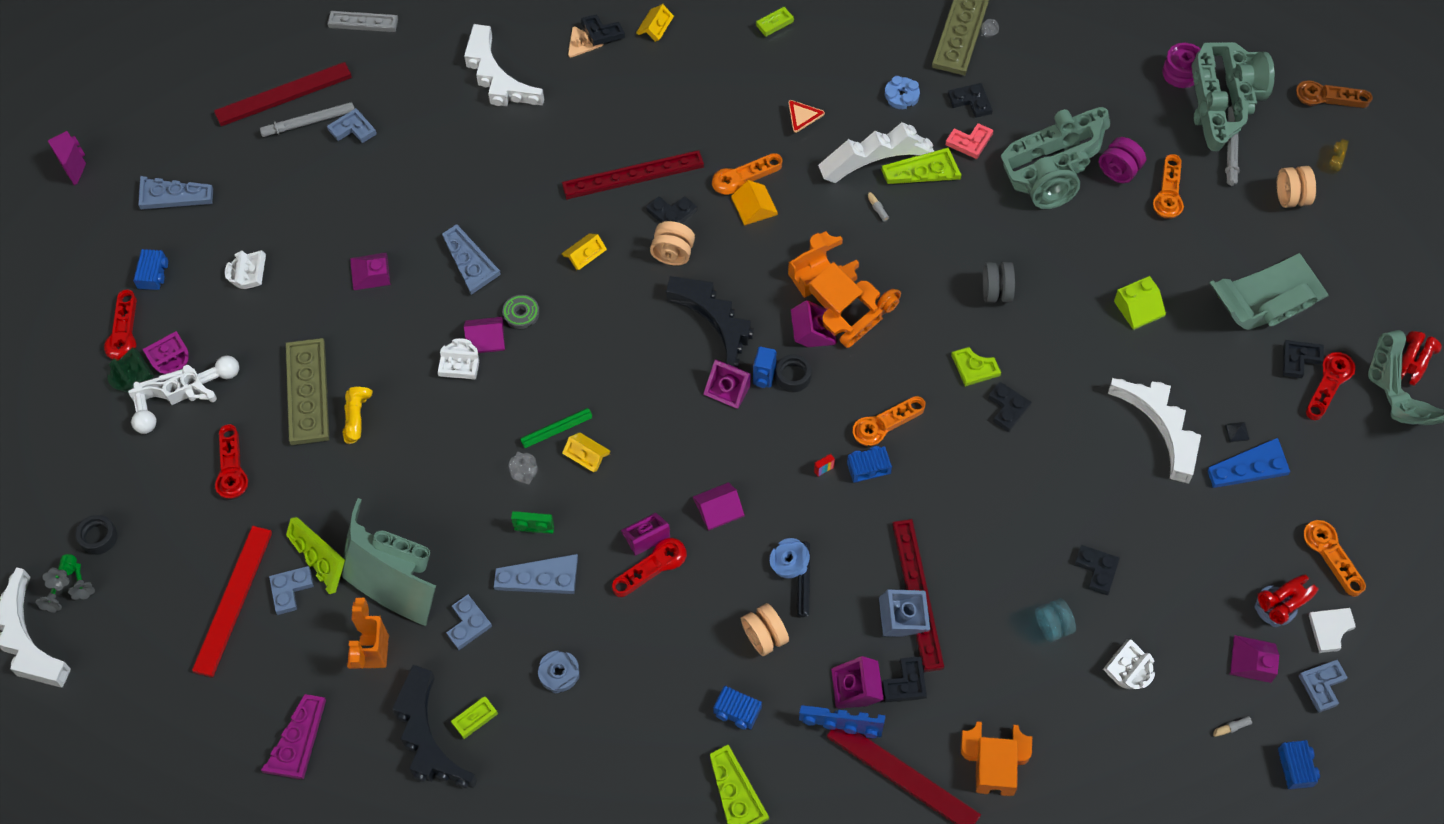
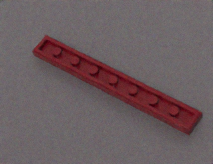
(282, 94)
(632, 174)
(915, 580)
(905, 777)

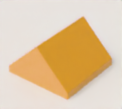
(753, 202)

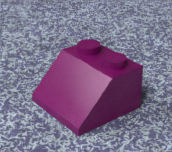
(69, 155)
(809, 326)
(857, 683)

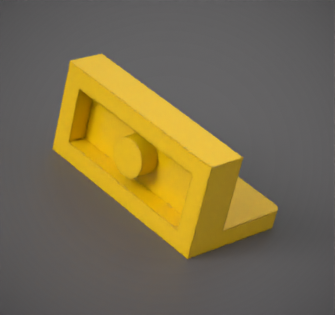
(656, 22)
(585, 250)
(585, 451)

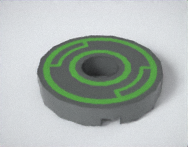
(519, 302)

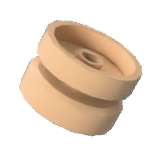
(1296, 186)
(672, 243)
(765, 629)

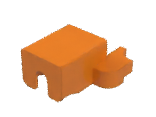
(813, 262)
(836, 292)
(373, 635)
(996, 758)

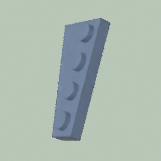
(172, 194)
(471, 261)
(544, 576)

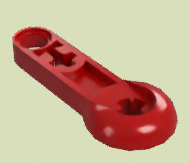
(122, 327)
(1331, 380)
(230, 466)
(652, 565)

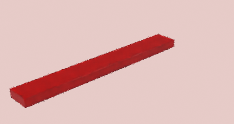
(232, 602)

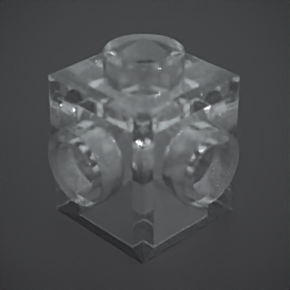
(523, 467)

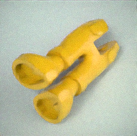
(353, 405)

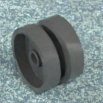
(998, 282)

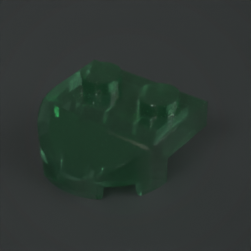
(128, 370)

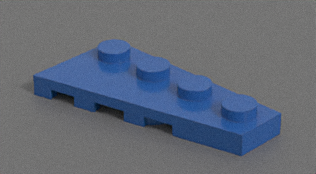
(1253, 465)
(843, 720)

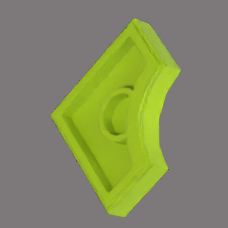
(974, 367)

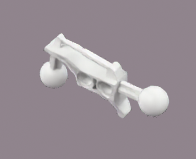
(145, 421)

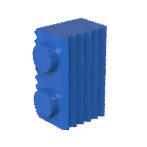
(150, 269)
(764, 367)
(869, 464)
(737, 708)
(1298, 764)

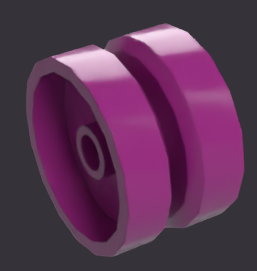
(1178, 65)
(1122, 160)

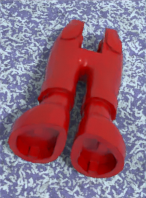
(1418, 368)
(1291, 588)

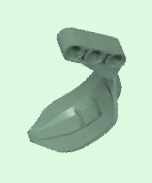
(1386, 373)

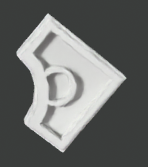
(1329, 628)

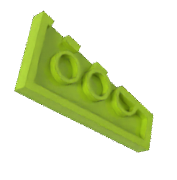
(922, 168)
(317, 553)
(736, 793)

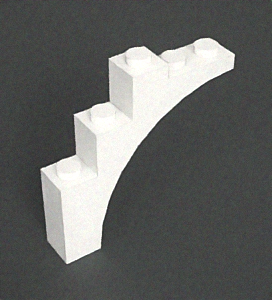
(489, 74)
(853, 155)
(1169, 419)
(14, 638)

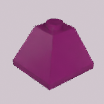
(370, 271)
(1254, 659)

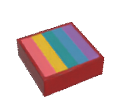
(824, 465)

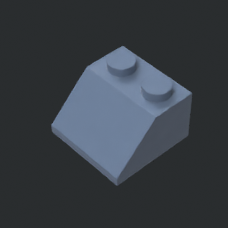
(903, 612)

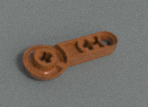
(1331, 95)

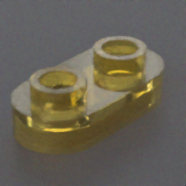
(1340, 149)

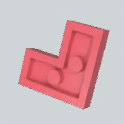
(970, 144)

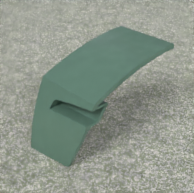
(1271, 293)
(384, 570)

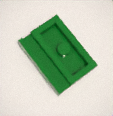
(532, 522)

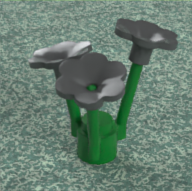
(58, 578)

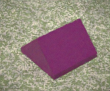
(486, 334)
(727, 384)
(719, 506)
(646, 533)

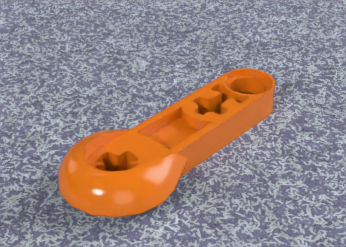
(742, 174)
(1169, 190)
(886, 304)
(886, 422)
(1333, 554)

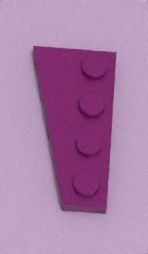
(297, 740)

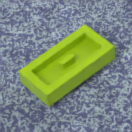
(775, 21)
(474, 717)

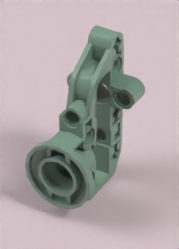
(1248, 78)
(1054, 178)

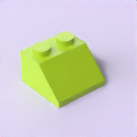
(1140, 302)

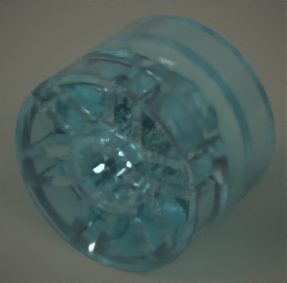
(1055, 620)

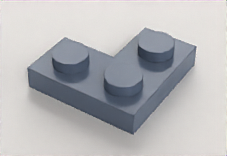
(349, 123)
(284, 586)
(472, 625)
(1318, 683)

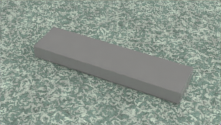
(363, 21)

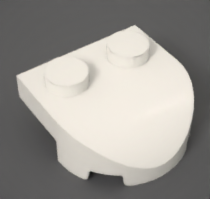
(246, 269)
(459, 360)
(1131, 666)

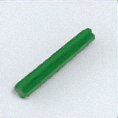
(556, 427)

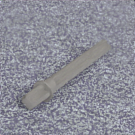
(286, 125)
(1232, 154)

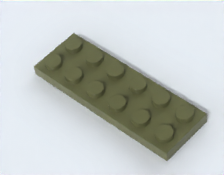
(960, 35)
(307, 391)

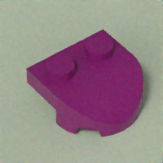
(168, 354)

